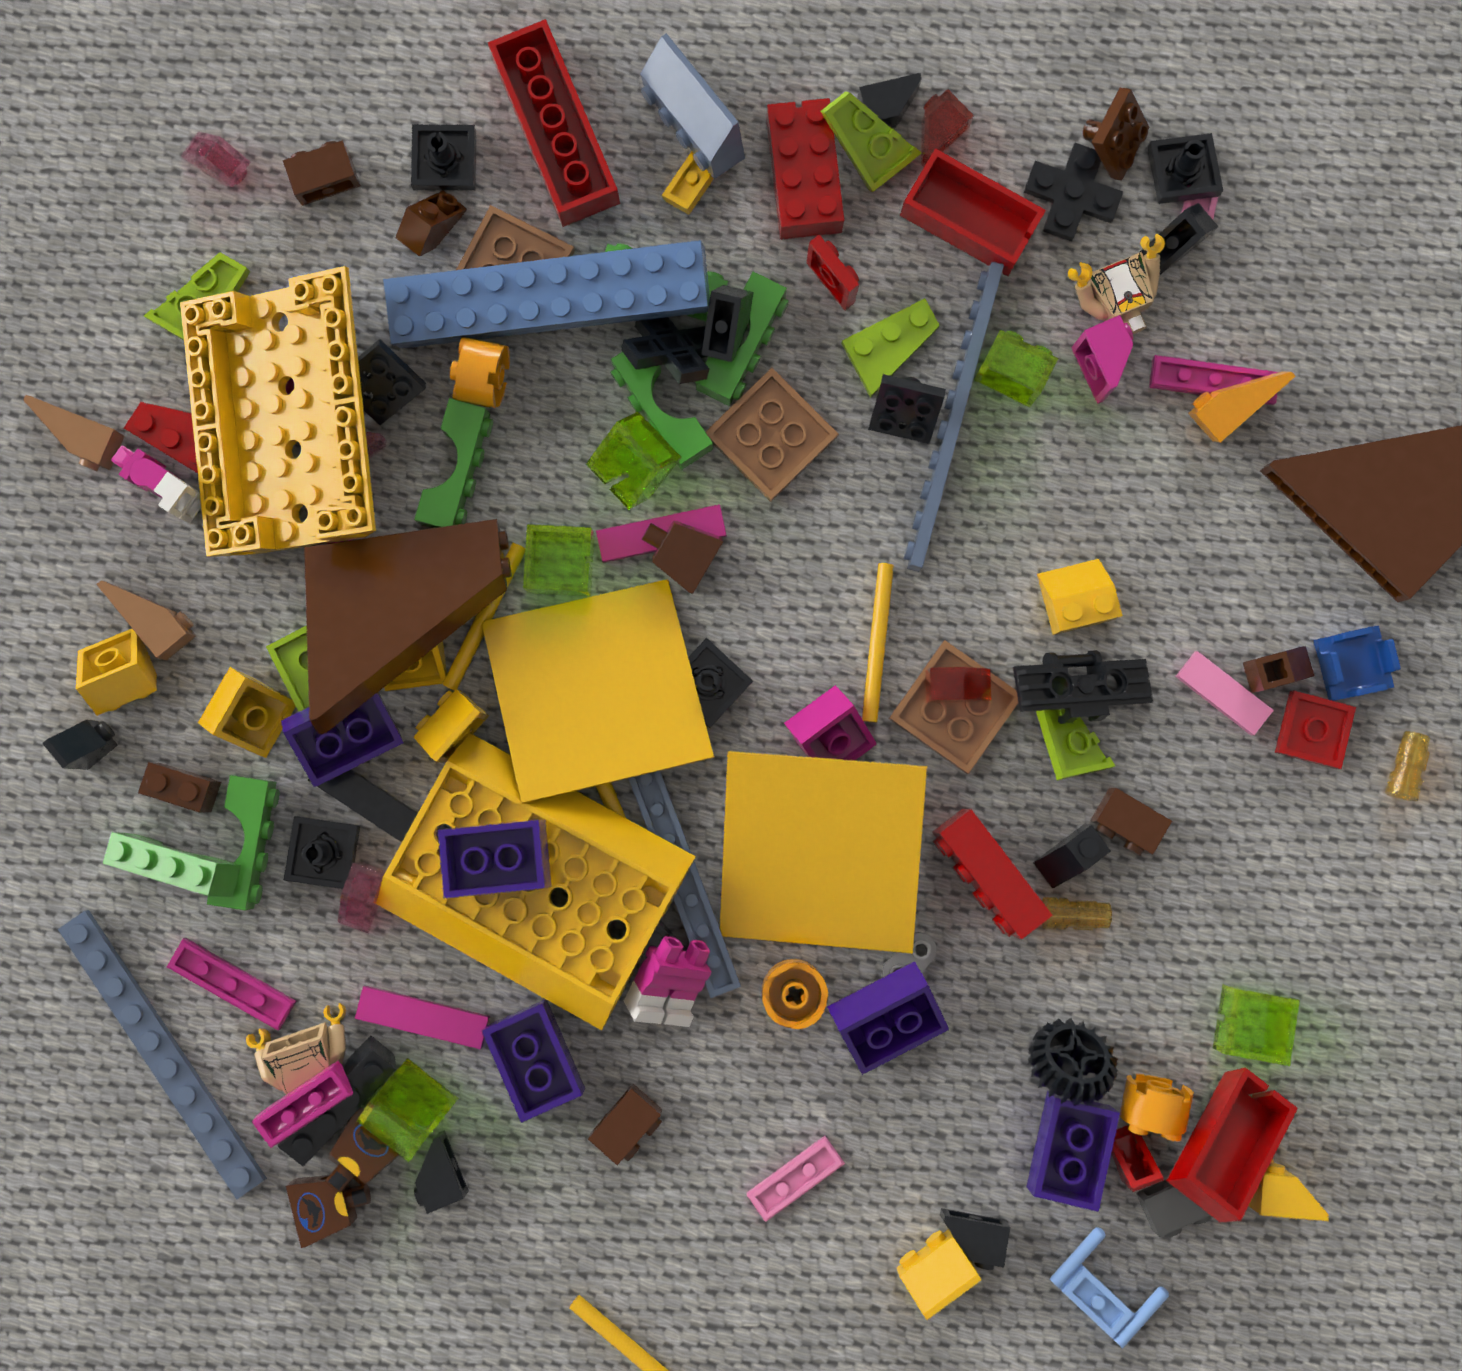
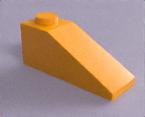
(1229, 407)

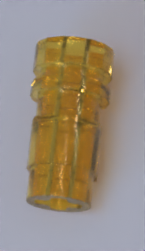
(1409, 764)
(1077, 914)

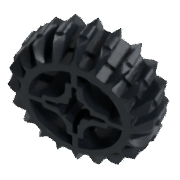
(1064, 1068)

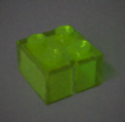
(1016, 368)
(636, 450)
(558, 560)
(1256, 1025)
(407, 1109)

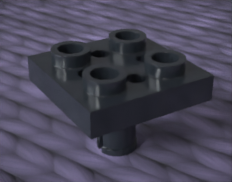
(443, 145)
(1191, 161)
(386, 375)
(907, 403)
(732, 682)
(310, 851)

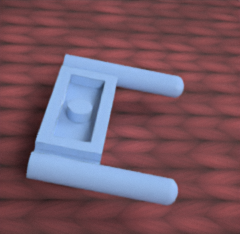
(1097, 1299)

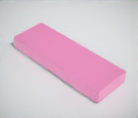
(1224, 693)
(795, 1178)

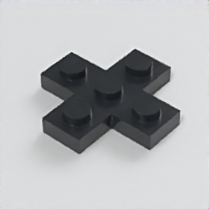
(1073, 192)
(668, 346)

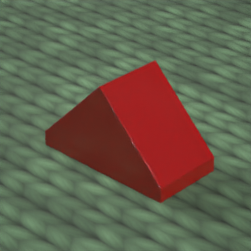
(1134, 1160)

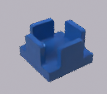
(1356, 663)

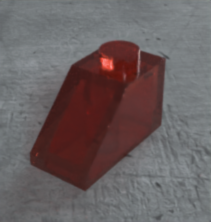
(942, 123)
(958, 684)

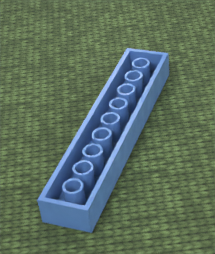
(548, 294)

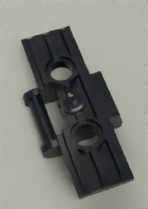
(1053, 688)

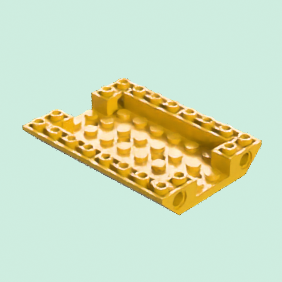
(250, 423)
(594, 854)

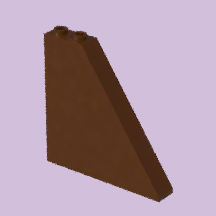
(1384, 503)
(389, 603)

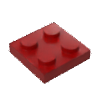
(838, 279)
(1315, 729)

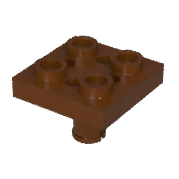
(1118, 134)

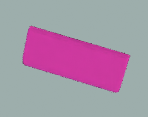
(303, 1104)

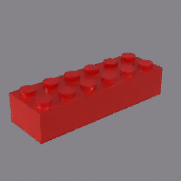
(554, 122)

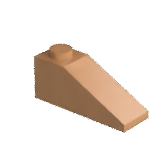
(80, 436)
(156, 625)

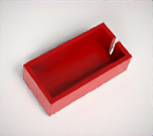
(804, 170)
(971, 211)
(991, 873)
(1232, 1145)

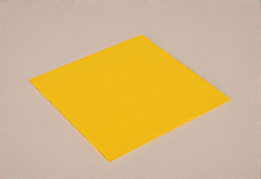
(596, 691)
(821, 851)

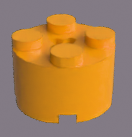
(480, 372)
(812, 999)
(1156, 1106)

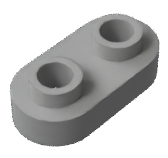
(900, 959)

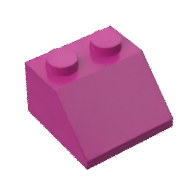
(1103, 355)
(831, 728)

